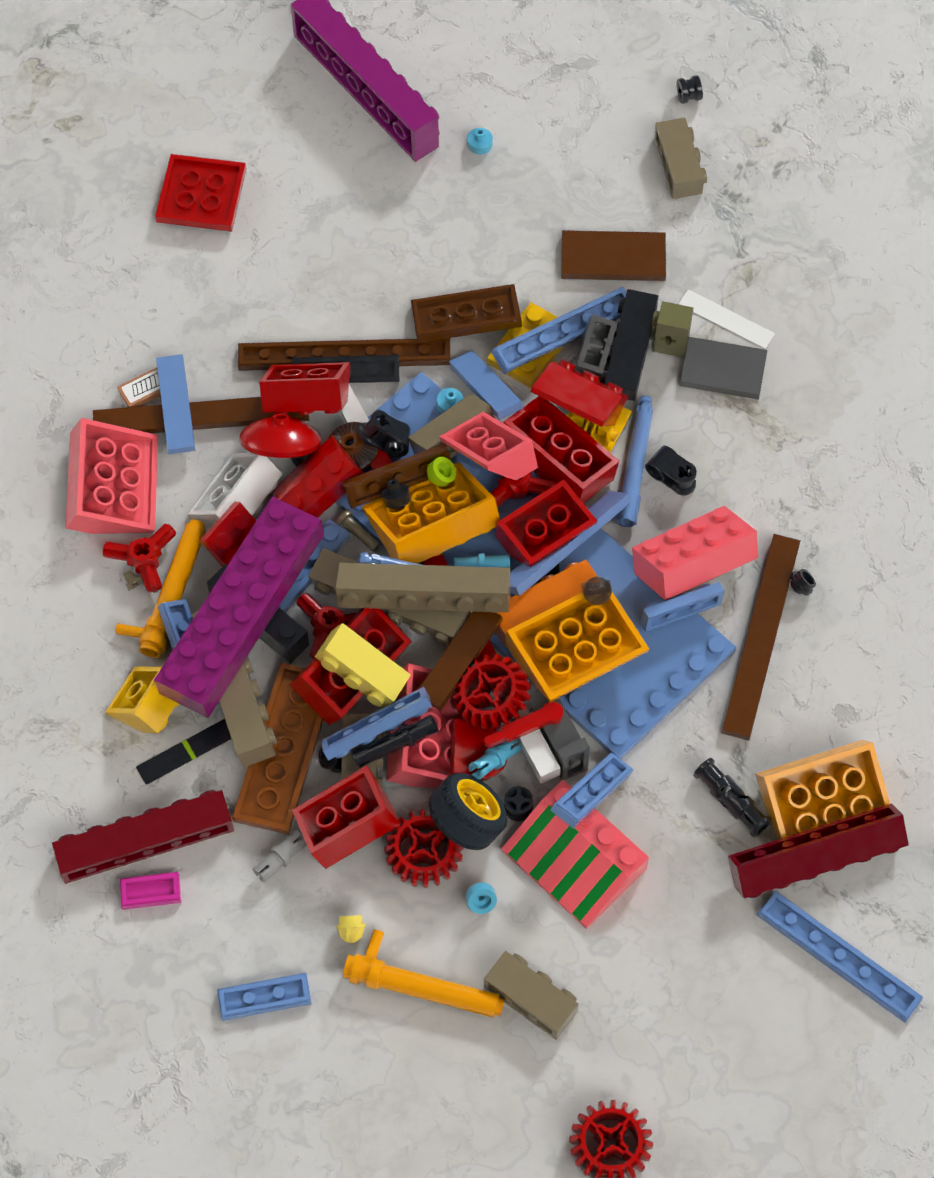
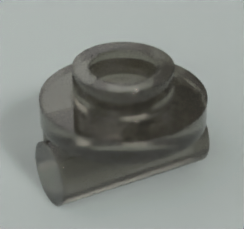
(596, 590)

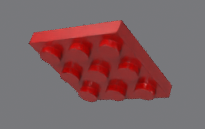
(201, 192)

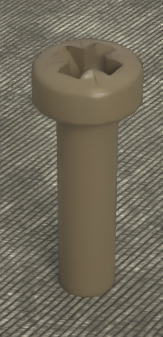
(345, 519)

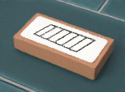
(141, 389)

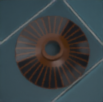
(359, 451)

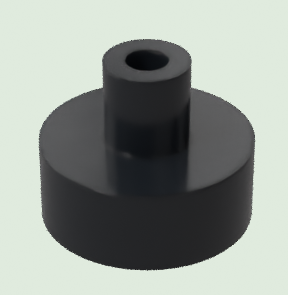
(396, 495)

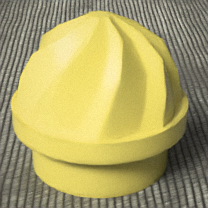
(351, 928)

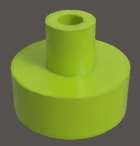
(441, 471)

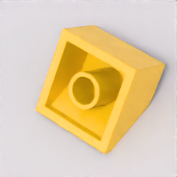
(140, 702)

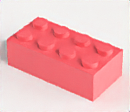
(695, 552)

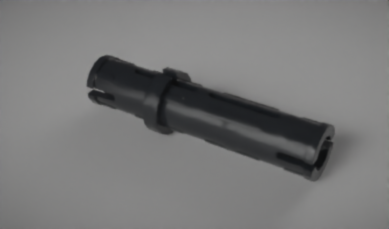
(406, 736)

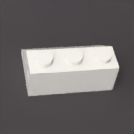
(242, 479)

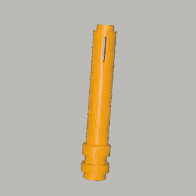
(154, 634)
(377, 975)

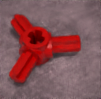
(519, 488)
(143, 555)
(322, 619)

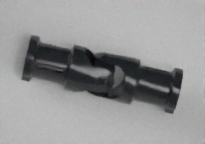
(735, 800)

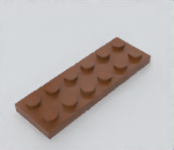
(276, 784)

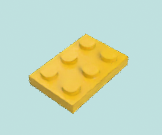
(529, 373)

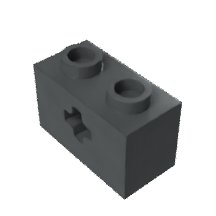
(595, 345)

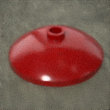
(280, 437)

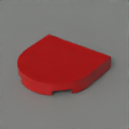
(467, 747)

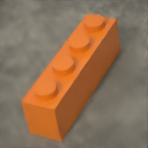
(545, 595)

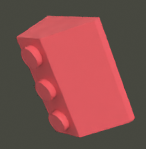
(493, 446)

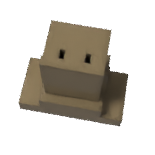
(132, 580)

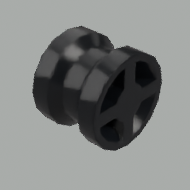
(689, 89)
(518, 796)

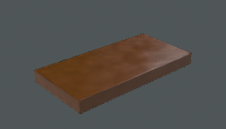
(613, 255)
(466, 313)

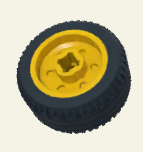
(467, 811)

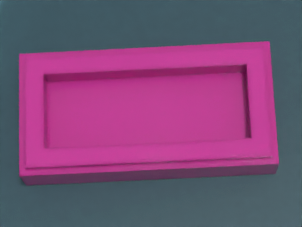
(150, 890)

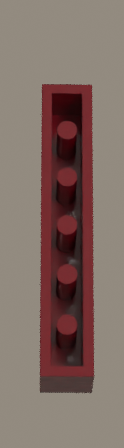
(142, 836)
(818, 851)

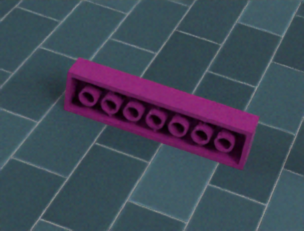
(366, 76)
(239, 607)

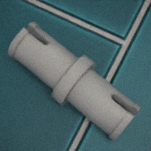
(279, 856)

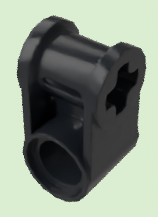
(388, 434)
(672, 471)

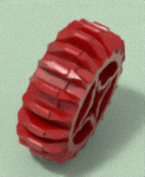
(513, 684)
(407, 864)
(621, 1151)

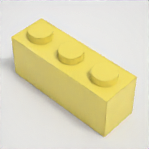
(362, 666)

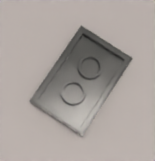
(723, 368)

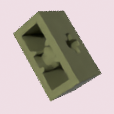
(671, 329)

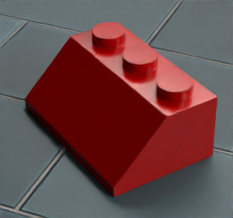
(305, 388)
(580, 393)
(318, 479)
(544, 524)
(345, 817)

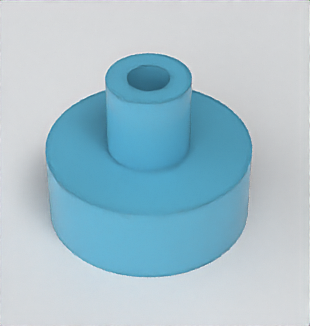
(480, 141)
(448, 398)
(481, 898)

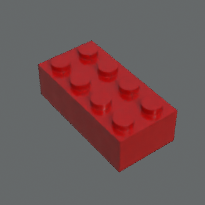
(564, 449)
(325, 689)

